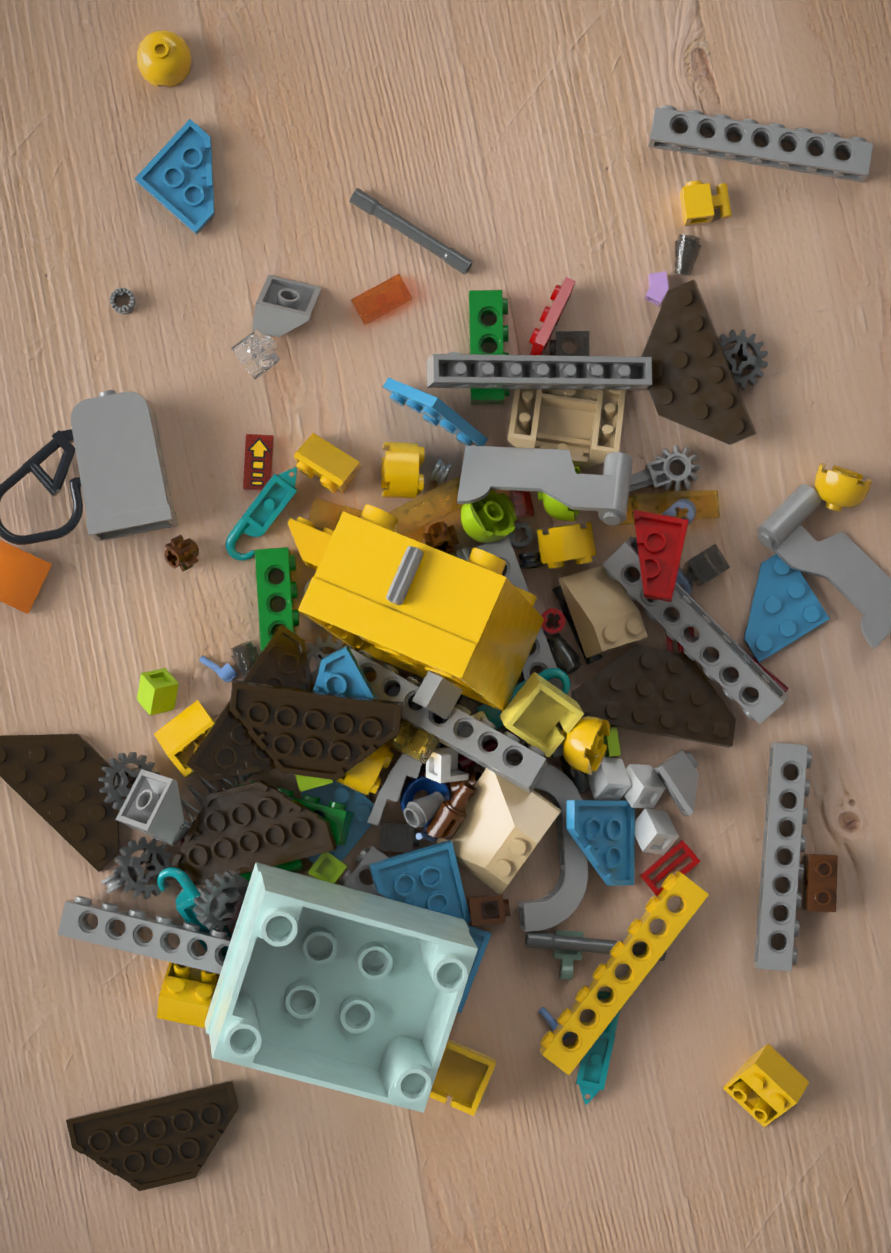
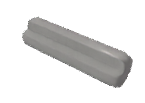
(404, 575)

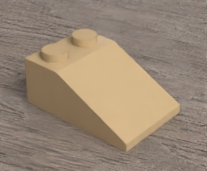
(601, 611)

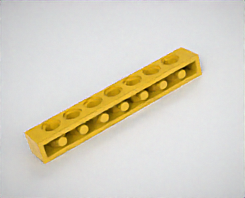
(568, 1056)

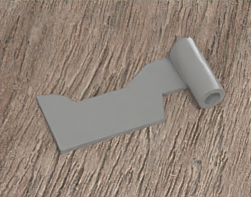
(550, 473)
(833, 558)

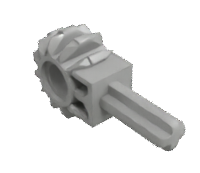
(658, 473)

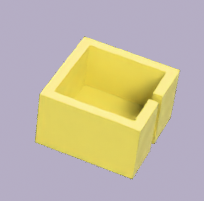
(538, 710)

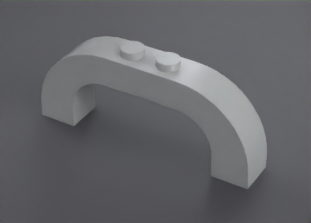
(573, 864)

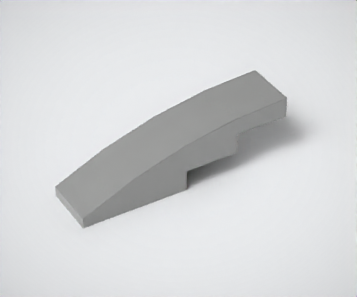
(393, 785)

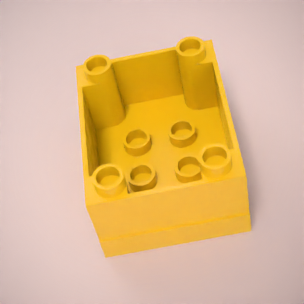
(454, 620)

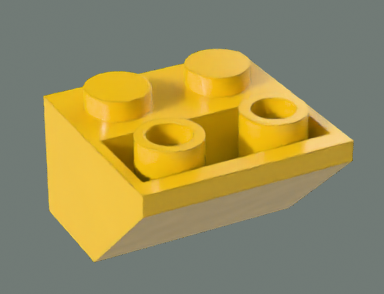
(327, 463)
(310, 541)
(184, 734)
(186, 995)
(766, 1085)

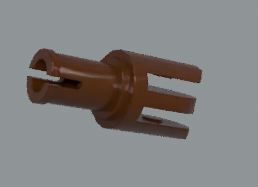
(451, 813)

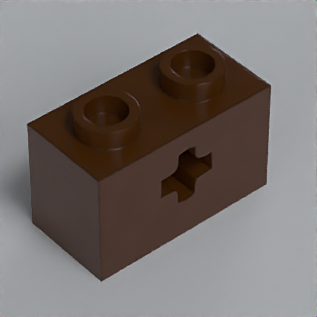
(820, 882)

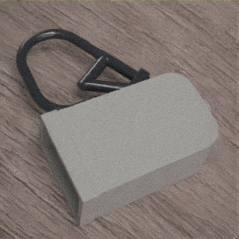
(118, 470)

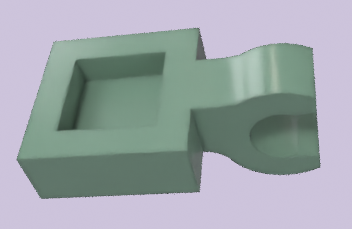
(567, 956)

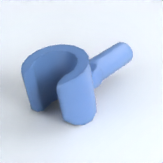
(226, 673)
(424, 835)
(552, 1022)

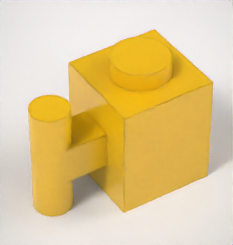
(699, 204)

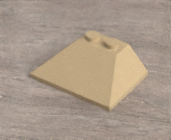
(570, 420)
(500, 830)

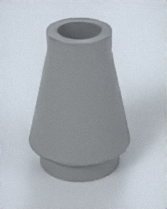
(422, 810)

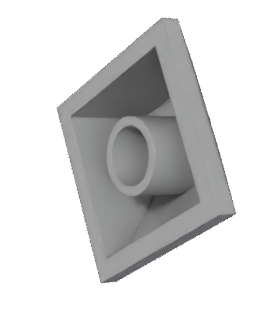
(284, 305)
(680, 780)
(153, 807)

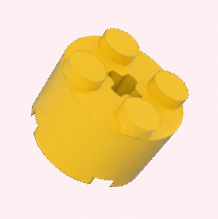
(401, 470)
(566, 544)
(365, 774)

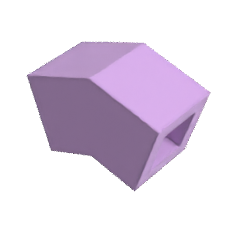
(657, 287)

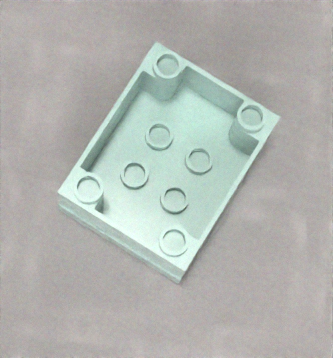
(339, 988)

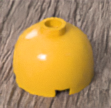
(164, 58)
(841, 487)
(584, 744)

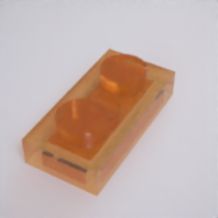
(381, 299)

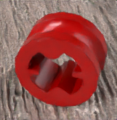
(561, 621)

